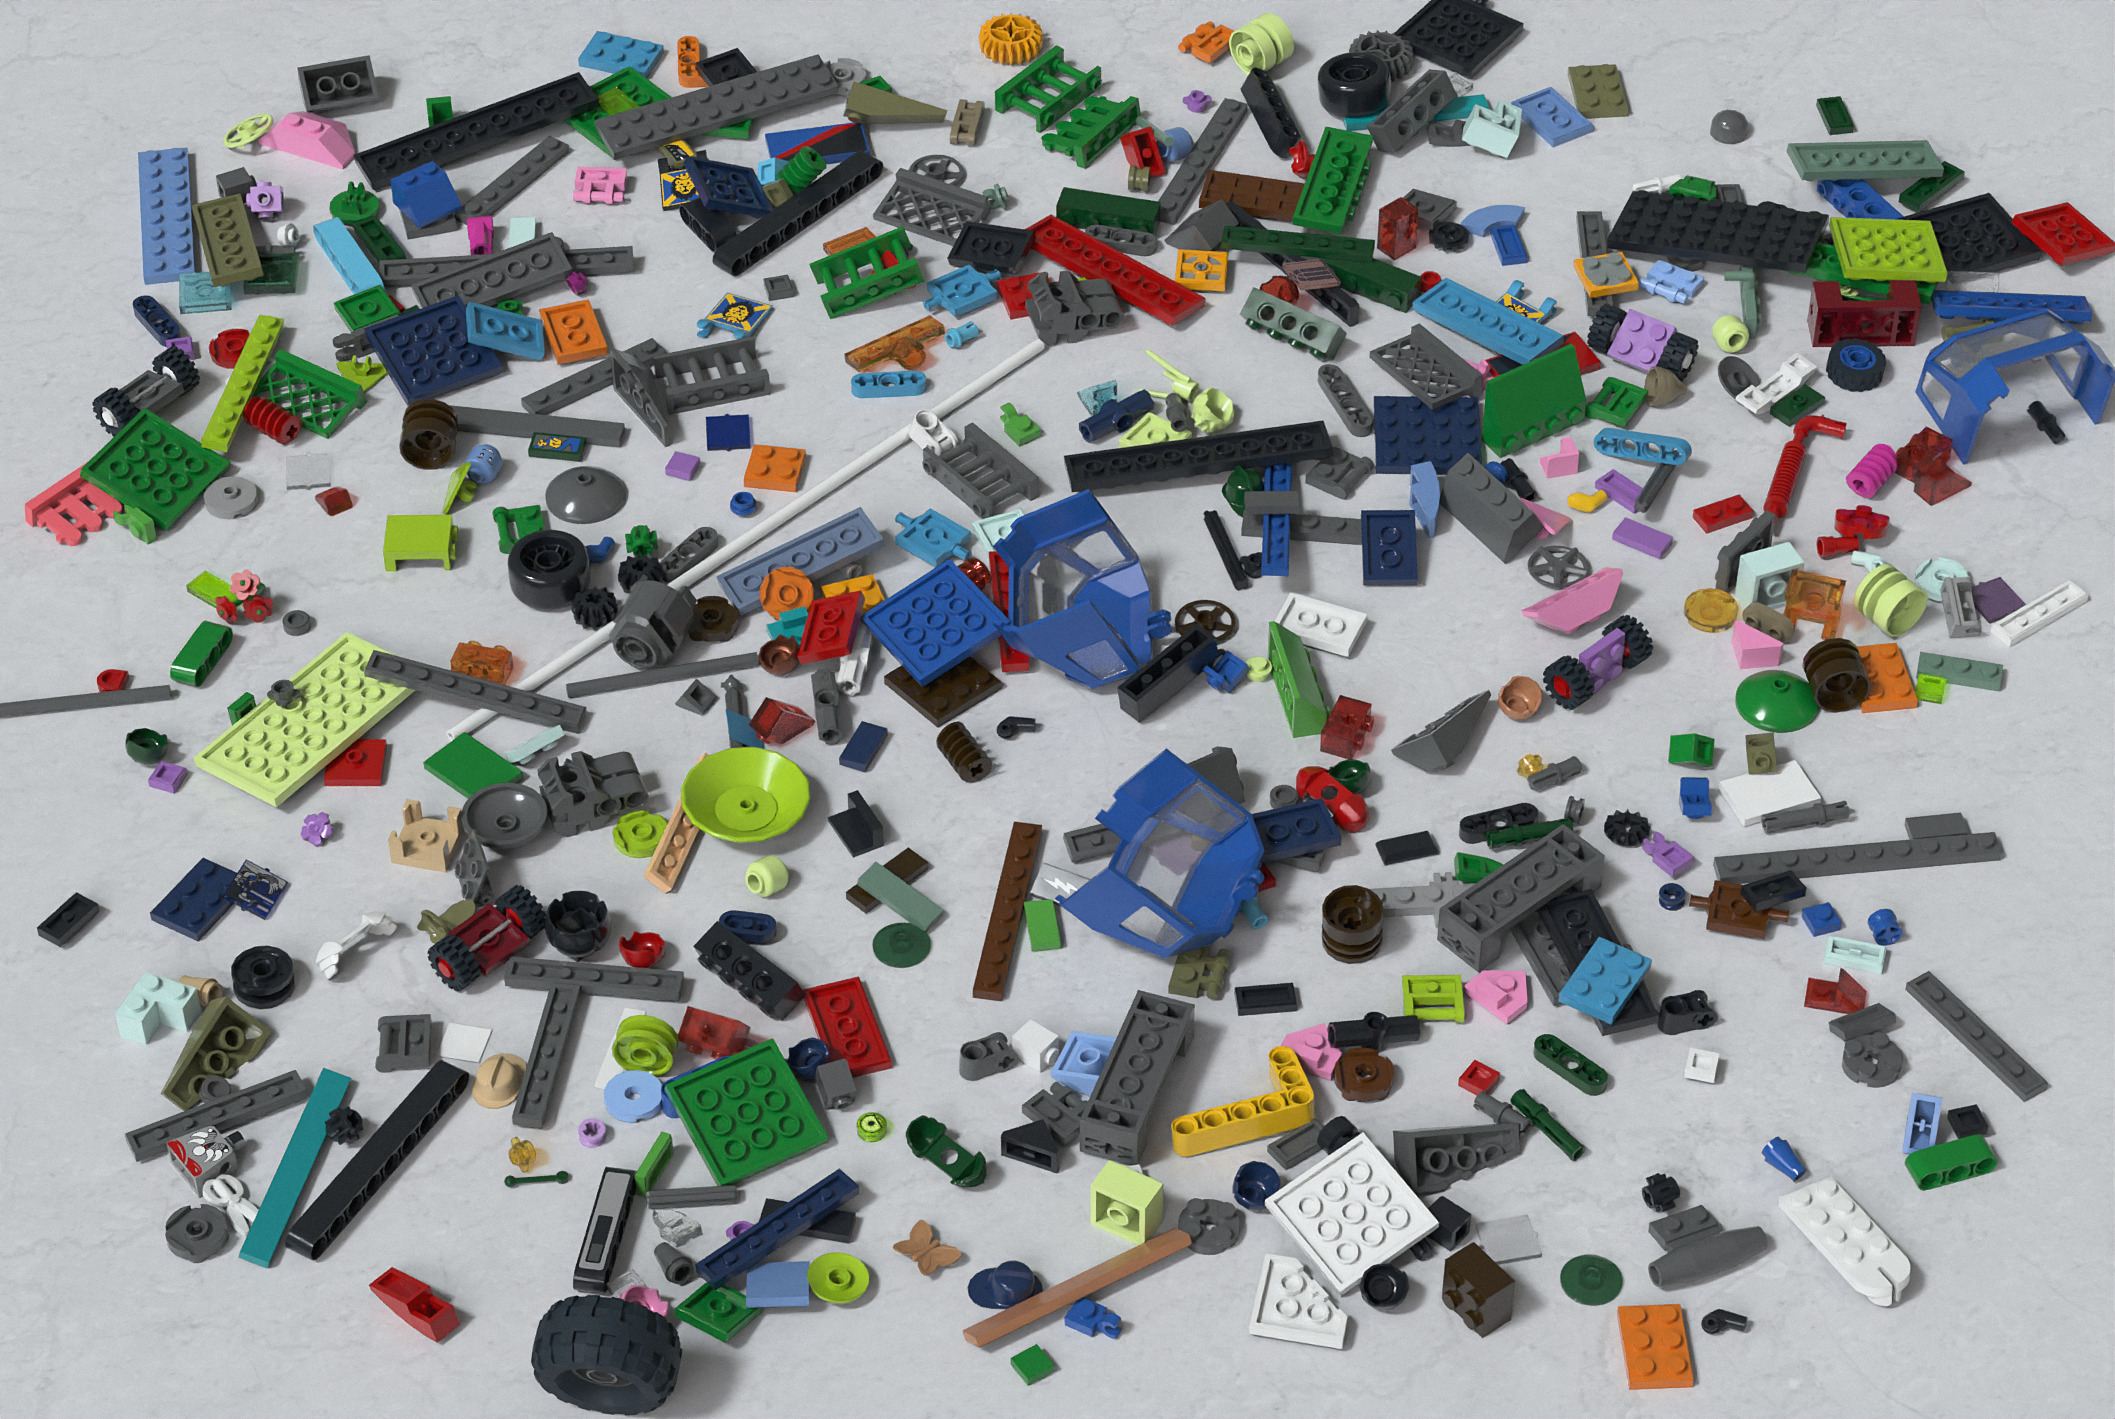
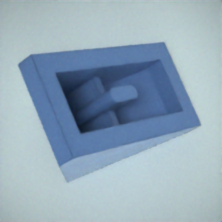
(1921, 1122)

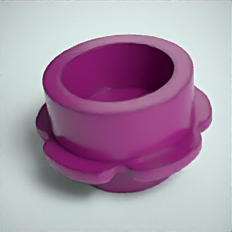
(577, 283)

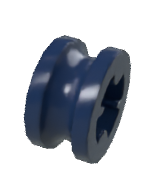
(1672, 889)

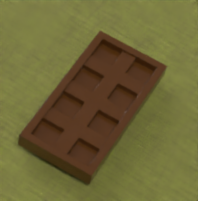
(1254, 194)

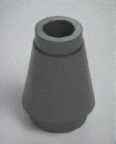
(674, 1263)

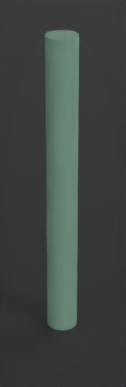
(1158, 134)

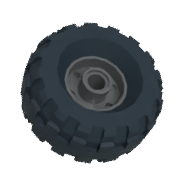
(606, 1355)

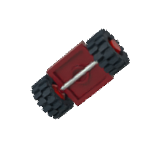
(487, 938)

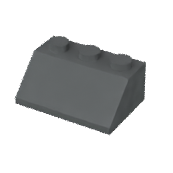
(337, 84)

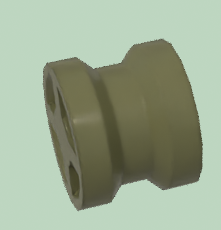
(1139, 178)

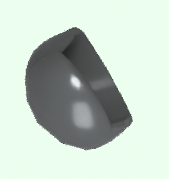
(1729, 126)

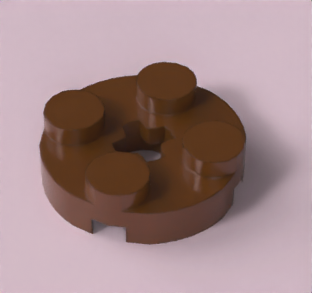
(1359, 1088)

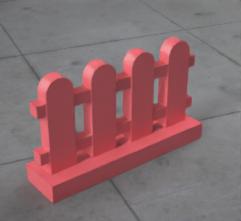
(67, 497)

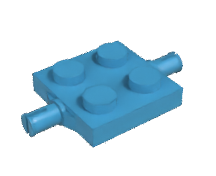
(962, 290)
(932, 537)

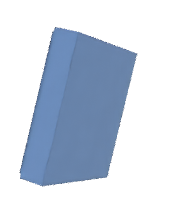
(777, 1284)

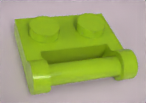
(1433, 991)

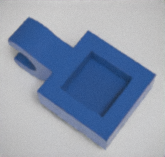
(1092, 1317)

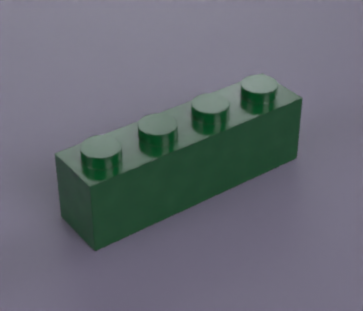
(1090, 208)
(1378, 282)

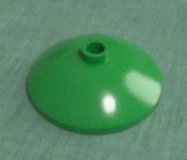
(1776, 701)

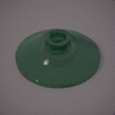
(901, 945)
(1591, 1280)

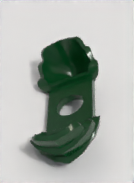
(928, 1140)

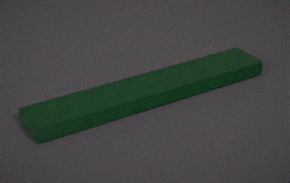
(1298, 244)

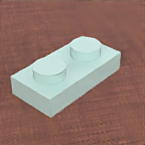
(544, 740)

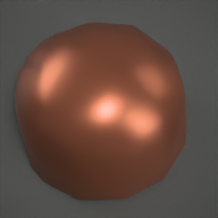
(779, 655)

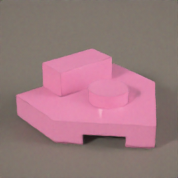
(1499, 992)
(1314, 1051)

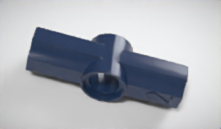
(1116, 415)

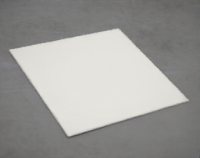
(463, 1042)

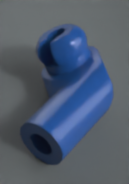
(599, 552)

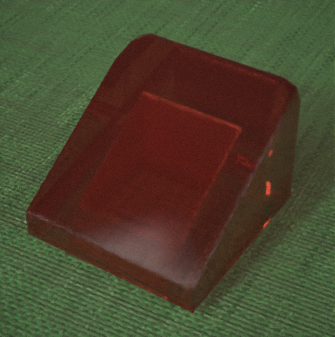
(334, 500)

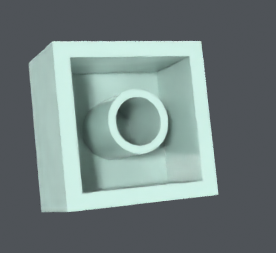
(1765, 575)

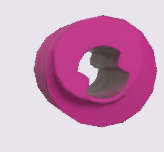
(1872, 471)

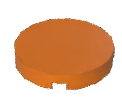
(785, 590)

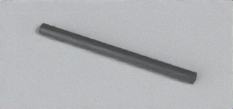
(662, 674)
(85, 700)

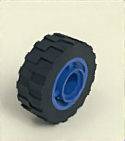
(1855, 365)

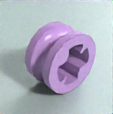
(592, 1125)

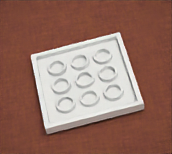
(1351, 1213)

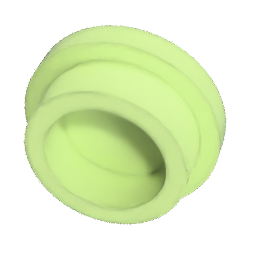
(1259, 669)

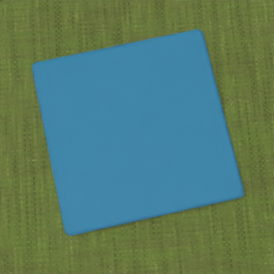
(741, 731)

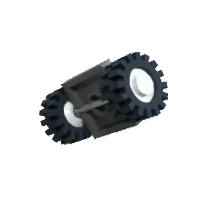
(150, 390)

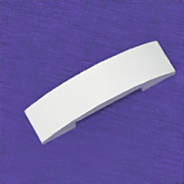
(1788, 379)

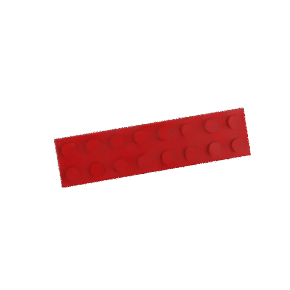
(1128, 277)

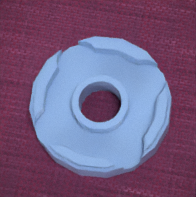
(633, 1083)

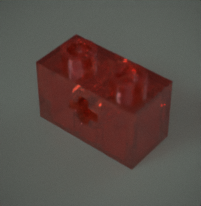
(1397, 228)
(1346, 727)
(700, 1025)

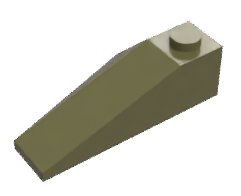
(879, 106)
(216, 1047)

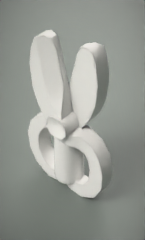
(235, 1203)

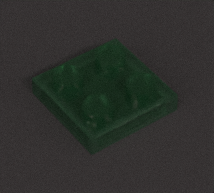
(279, 275)

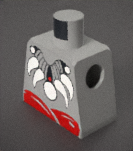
(204, 1156)

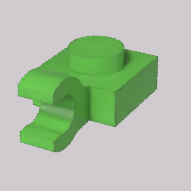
(1018, 428)
(139, 523)

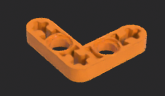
(695, 79)

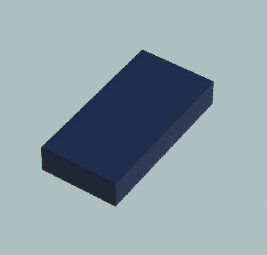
(863, 746)

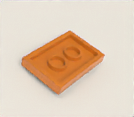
(573, 332)
(1889, 679)
(1654, 1346)

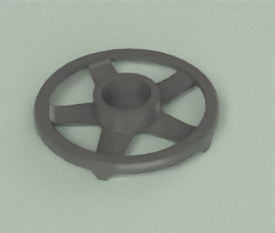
(938, 170)
(1558, 566)

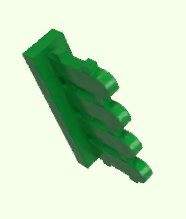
(1103, 132)

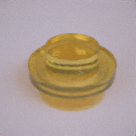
(1529, 765)

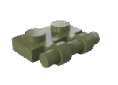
(1190, 970)

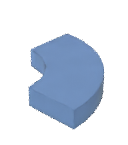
(1484, 219)

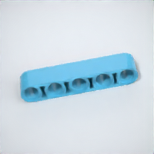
(346, 255)

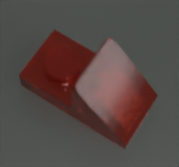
(1840, 997)

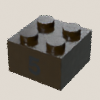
(1477, 1289)

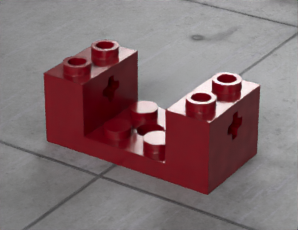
(1891, 324)

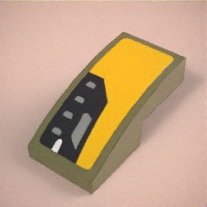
(676, 153)

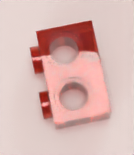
(1921, 450)

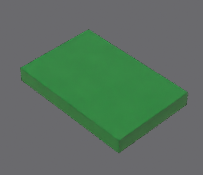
(470, 766)

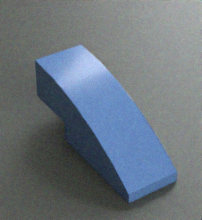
(1425, 496)

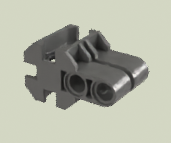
(1071, 307)
(590, 790)

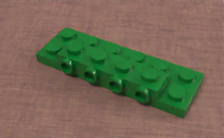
(1334, 181)
(1827, 267)

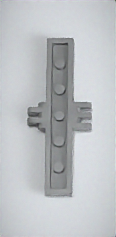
(1420, 899)

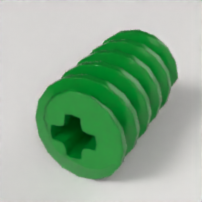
(802, 169)

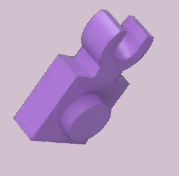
(1669, 857)

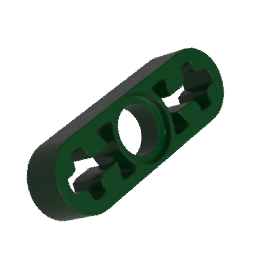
(1575, 1076)

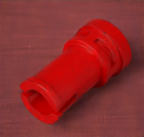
(1831, 546)

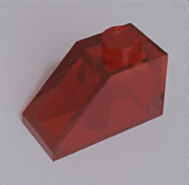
(1938, 481)
(779, 721)

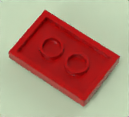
(831, 627)

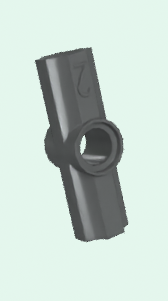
(826, 706)

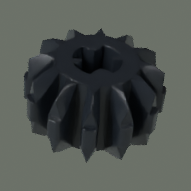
(634, 568)
(594, 607)

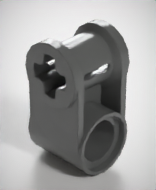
(984, 1057)

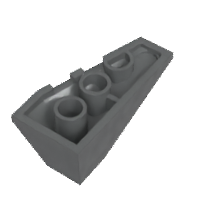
(638, 390)
(1444, 737)

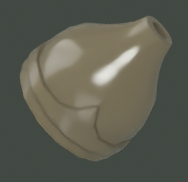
(1663, 386)

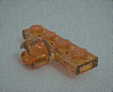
(901, 346)

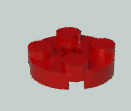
(1862, 522)

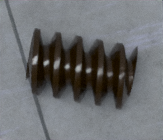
(963, 752)

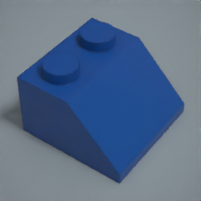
(425, 194)

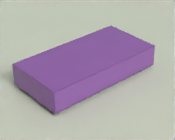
(1619, 489)
(1642, 538)

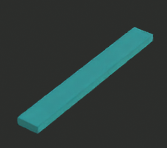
(294, 1169)

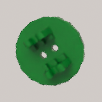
(354, 204)

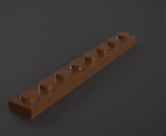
(1007, 911)

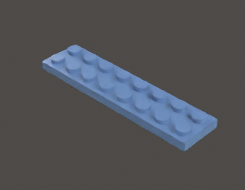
(166, 215)

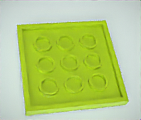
(1887, 249)

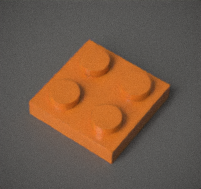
(774, 468)

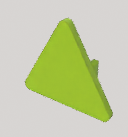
(362, 373)
(458, 487)

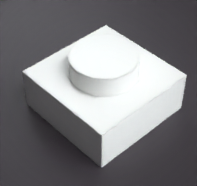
(1701, 1065)

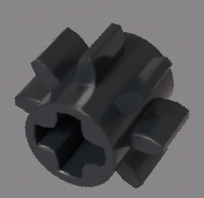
(344, 1125)
(1660, 1192)

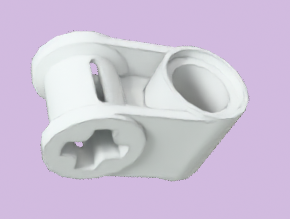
(933, 434)

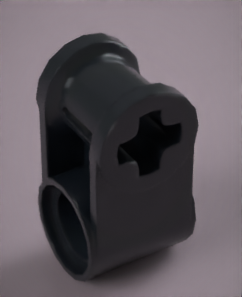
(1684, 1013)

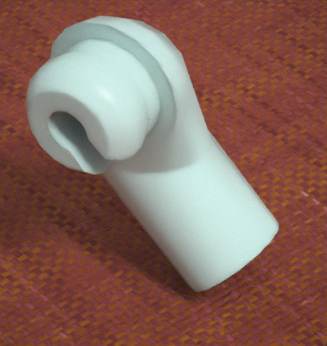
(1868, 560)

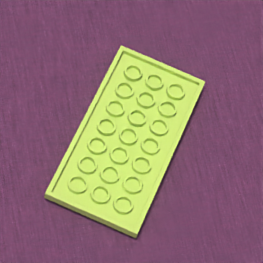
(283, 747)

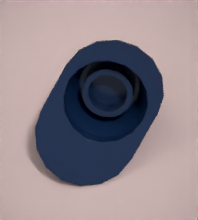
(1004, 1285)

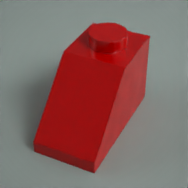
(1142, 150)

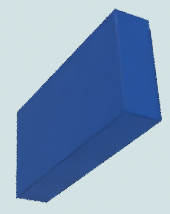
(1508, 245)

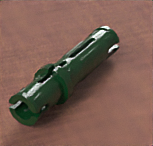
(1517, 835)
(1547, 1124)

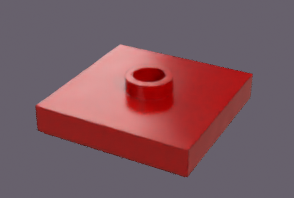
(358, 764)

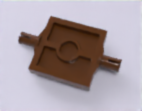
(1732, 914)

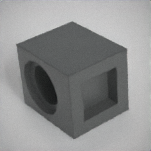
(836, 1084)

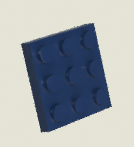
(728, 187)

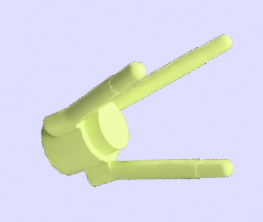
(1183, 384)

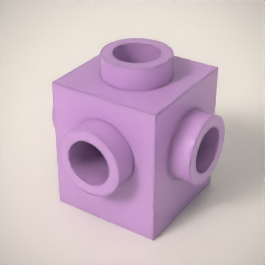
(272, 206)

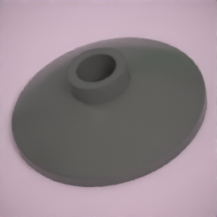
(1736, 375)

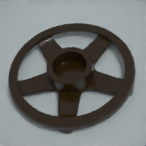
(1206, 619)

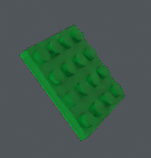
(631, 84)
(154, 468)
(746, 1113)

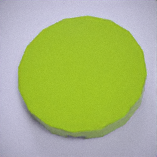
(638, 833)

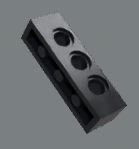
(720, 943)

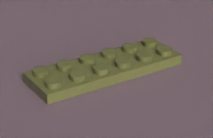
(227, 240)

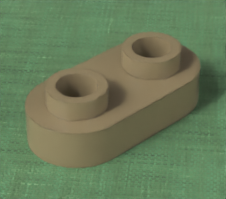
(1768, 621)

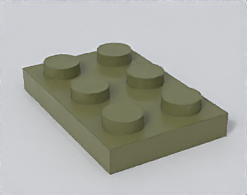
(1598, 91)

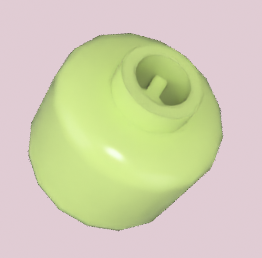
(1730, 333)
(766, 876)

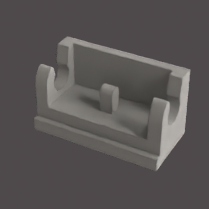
(1959, 607)

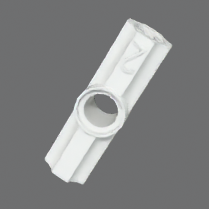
(855, 664)

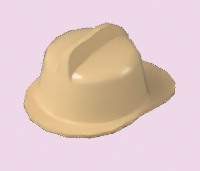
(498, 1080)

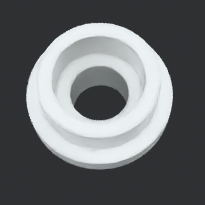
(288, 234)

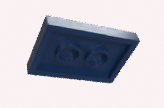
(1389, 547)
(1296, 830)
(196, 900)

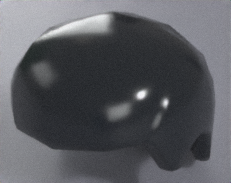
(1384, 1286)

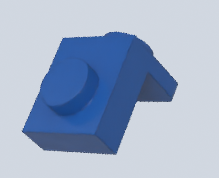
(1226, 672)
(1694, 797)

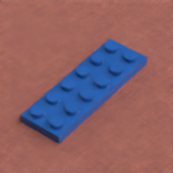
(2008, 305)

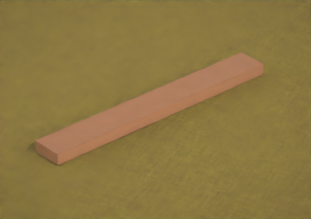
(1076, 1287)

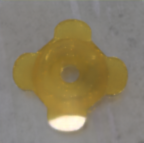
(522, 1153)

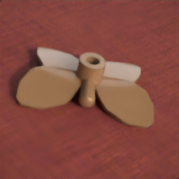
(926, 1253)

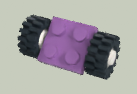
(1641, 341)

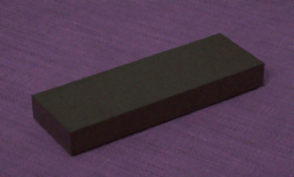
(905, 866)

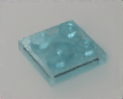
(200, 296)

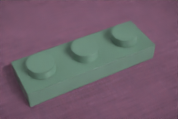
(1961, 671)

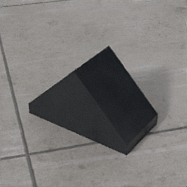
(1031, 1145)

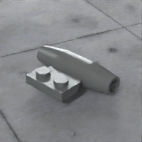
(1699, 1247)

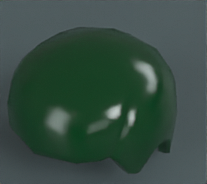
(146, 746)
(1352, 775)

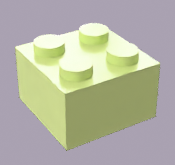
(1126, 1203)

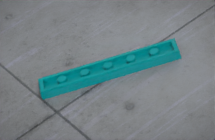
(1457, 109)

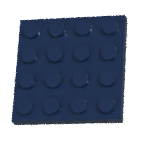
(430, 351)
(1414, 434)

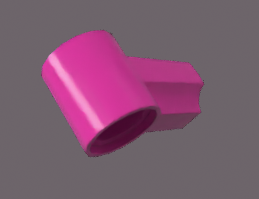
(480, 234)

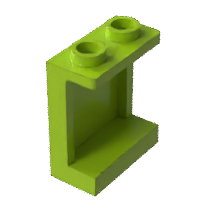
(419, 538)

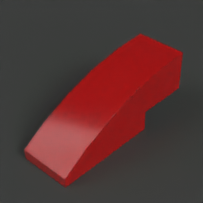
(415, 1304)

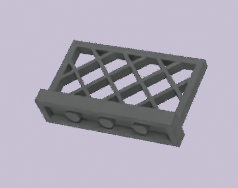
(940, 195)
(1439, 359)

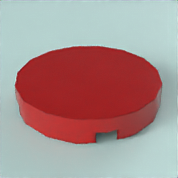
(228, 347)

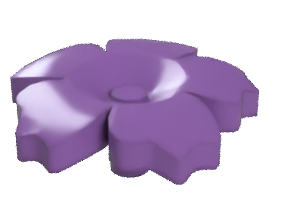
(316, 828)

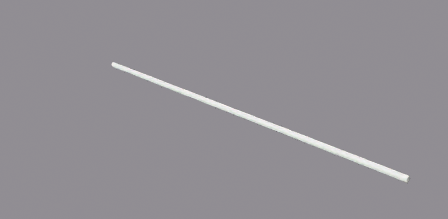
(763, 528)

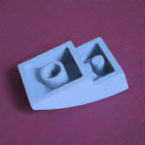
(1082, 1061)

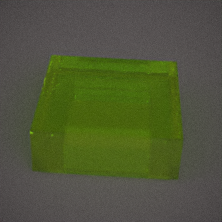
(1930, 688)

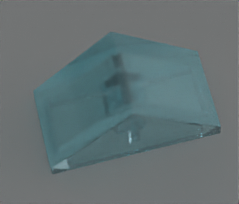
(1096, 396)

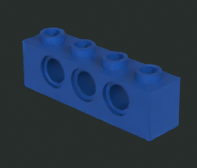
(1857, 199)

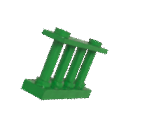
(1042, 72)
(873, 287)

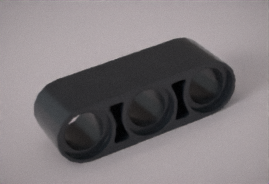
(706, 224)

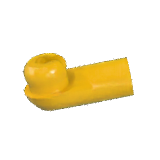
(1585, 502)

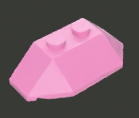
(311, 138)
(1578, 602)

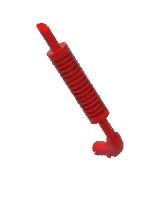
(1792, 461)

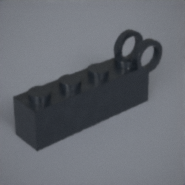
(1168, 673)

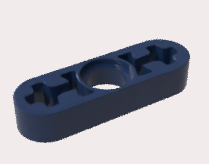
(140, 307)

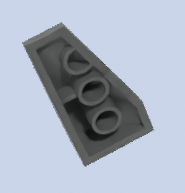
(1443, 1155)

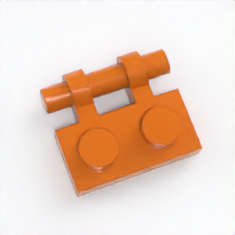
(1207, 41)

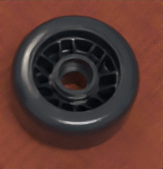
(1354, 85)
(548, 569)

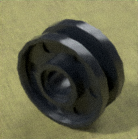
(263, 977)

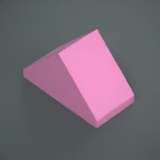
(1755, 648)

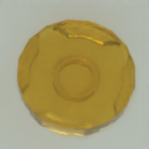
(1710, 610)

